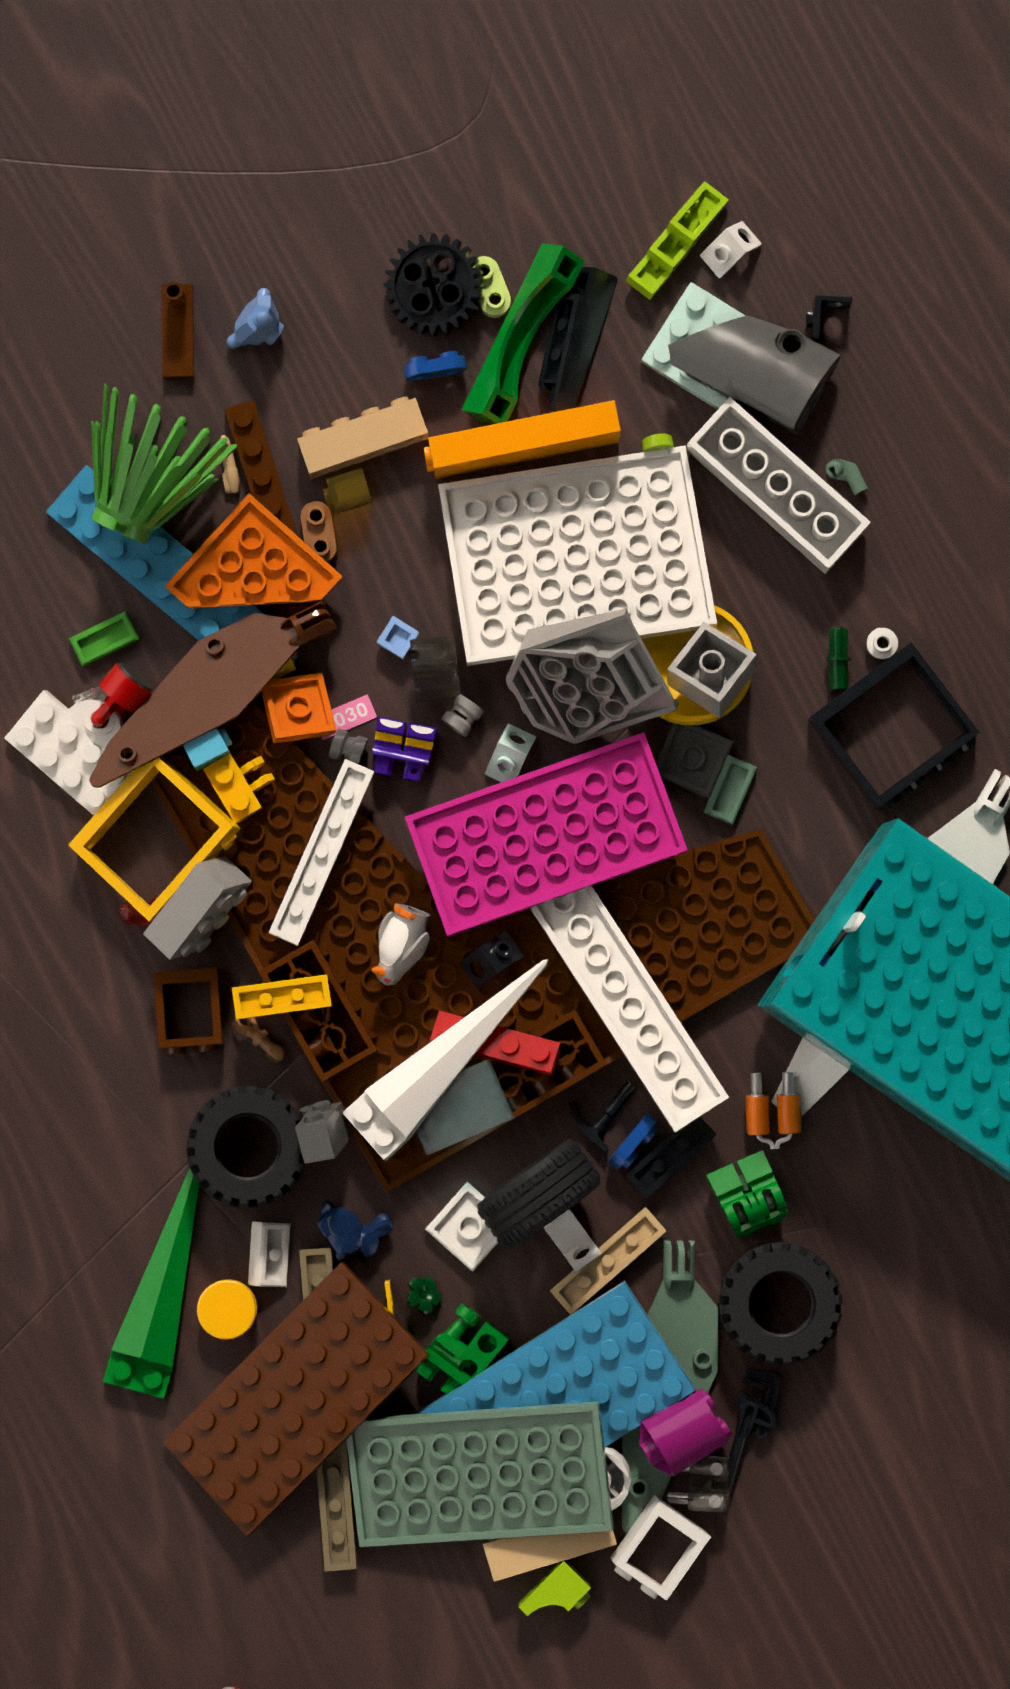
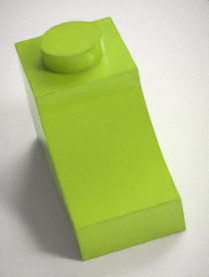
(559, 1587)

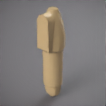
(230, 474)

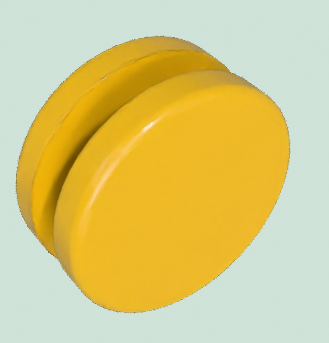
(227, 1309)

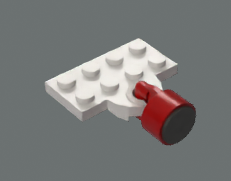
(71, 740)

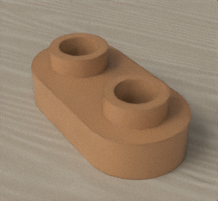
(319, 531)

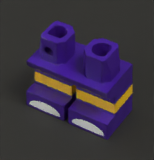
(389, 745)

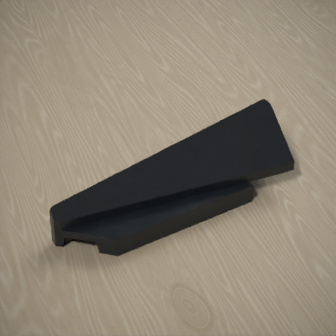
(574, 335)

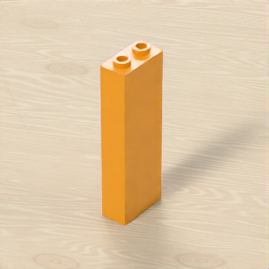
(523, 440)

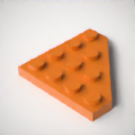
(252, 563)

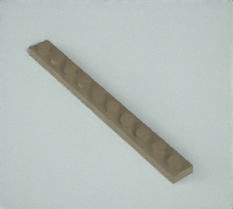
(334, 1473)

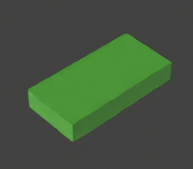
(104, 639)

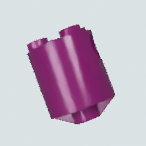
(683, 1433)

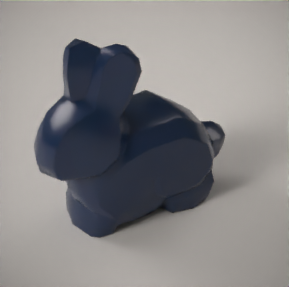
(349, 1234)

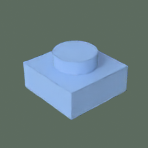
(396, 637)

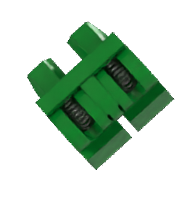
(750, 1198)

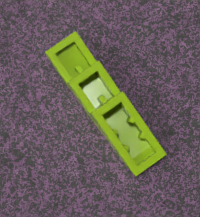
(677, 240)

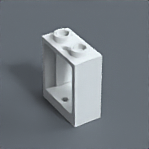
(655, 1508)

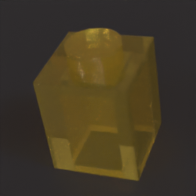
(347, 491)

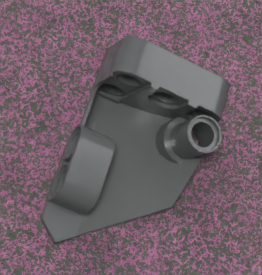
(751, 365)

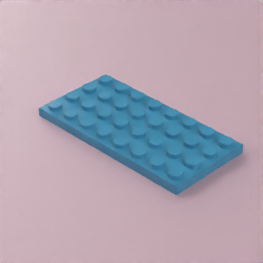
(593, 1355)

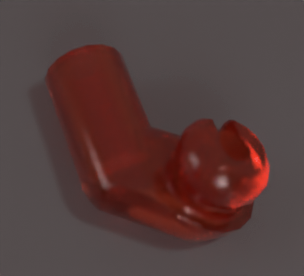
(131, 915)

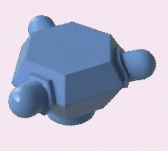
(257, 322)

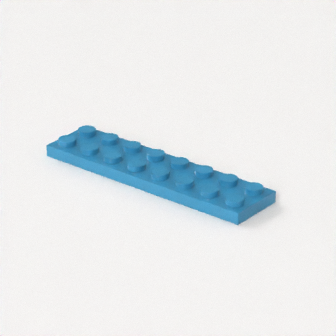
(141, 564)

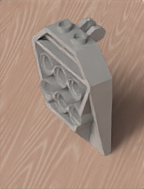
(587, 677)

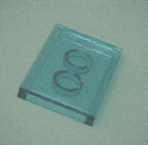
(466, 1108)

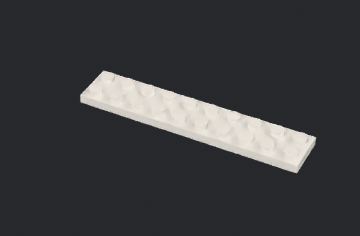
(631, 1006)

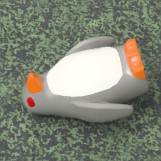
(401, 942)

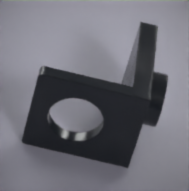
(819, 302)
(493, 957)

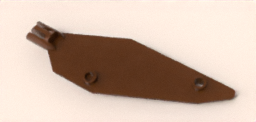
(209, 687)

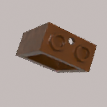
(176, 977)

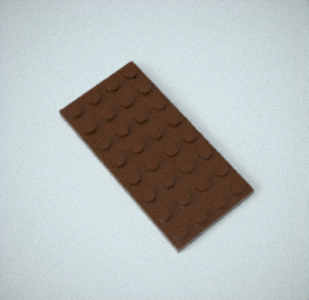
(296, 1399)

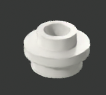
(878, 652)

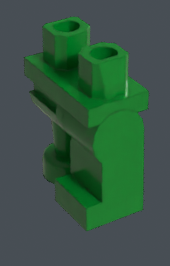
(457, 1358)

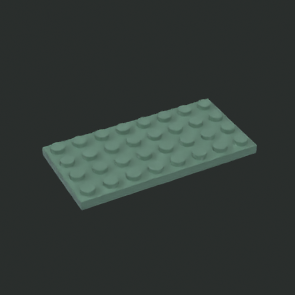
(480, 1474)

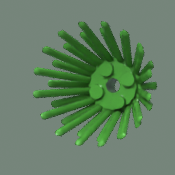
(148, 495)

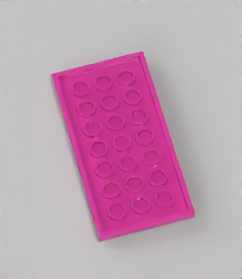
(546, 834)

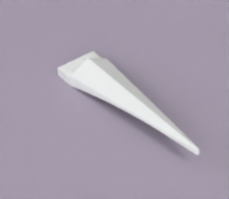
(404, 1097)

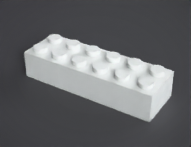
(777, 485)

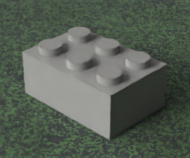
(198, 908)

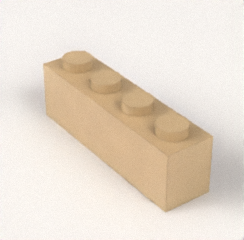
(362, 437)
(522, 1554)

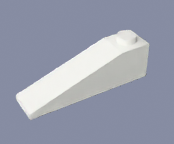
(812, 1073)

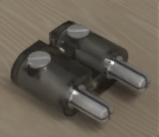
(708, 1486)

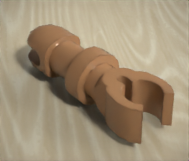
(274, 1051)

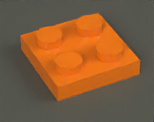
(298, 708)

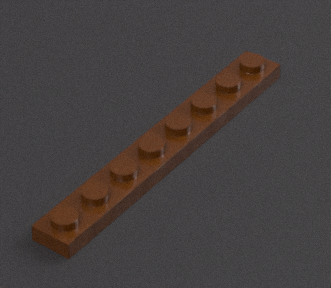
(261, 471)

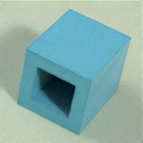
(208, 748)

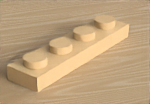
(614, 1257)

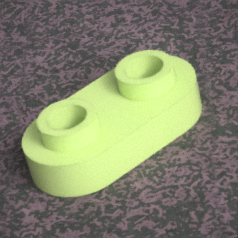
(493, 286)

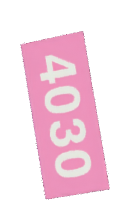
(353, 714)

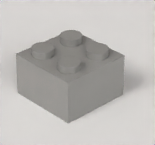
(711, 669)

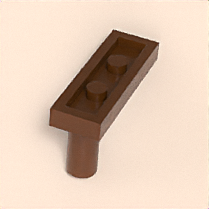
(177, 331)

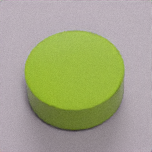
(657, 442)

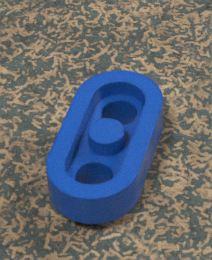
(448, 364)
(642, 1132)

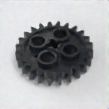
(460, 276)

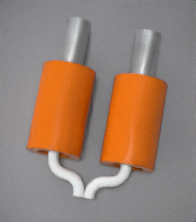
(787, 1110)

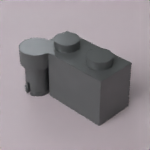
(322, 1131)

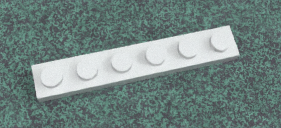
(321, 852)

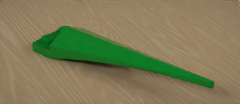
(149, 1334)

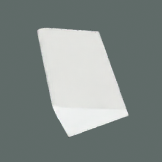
(269, 1254)

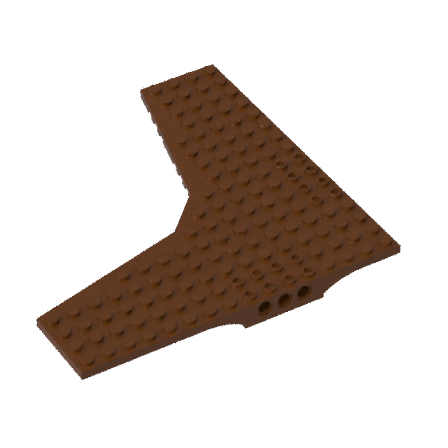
(692, 920)

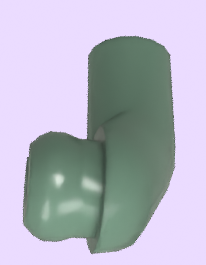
(848, 472)

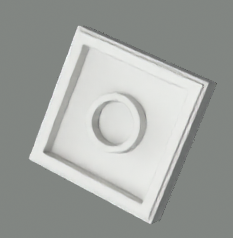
(462, 1229)

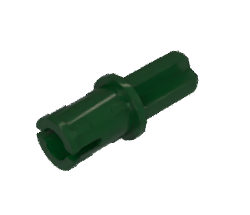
(838, 658)

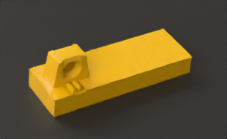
(281, 997)

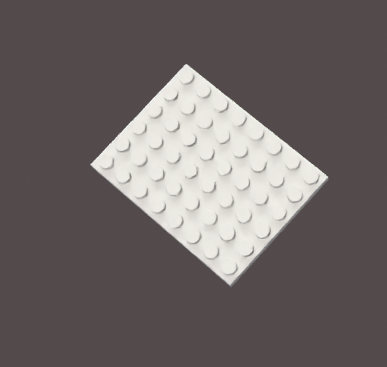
(576, 546)

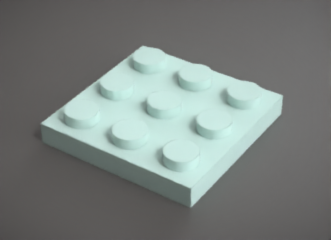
(692, 314)

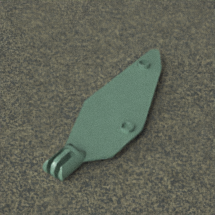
(690, 1329)

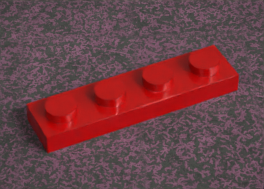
(509, 1046)

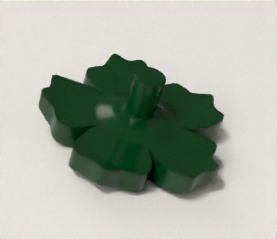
(423, 1294)

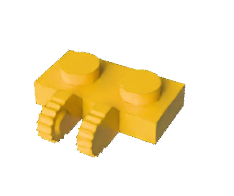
(234, 789)

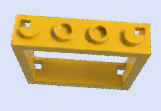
(116, 806)

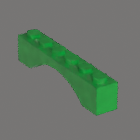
(546, 282)

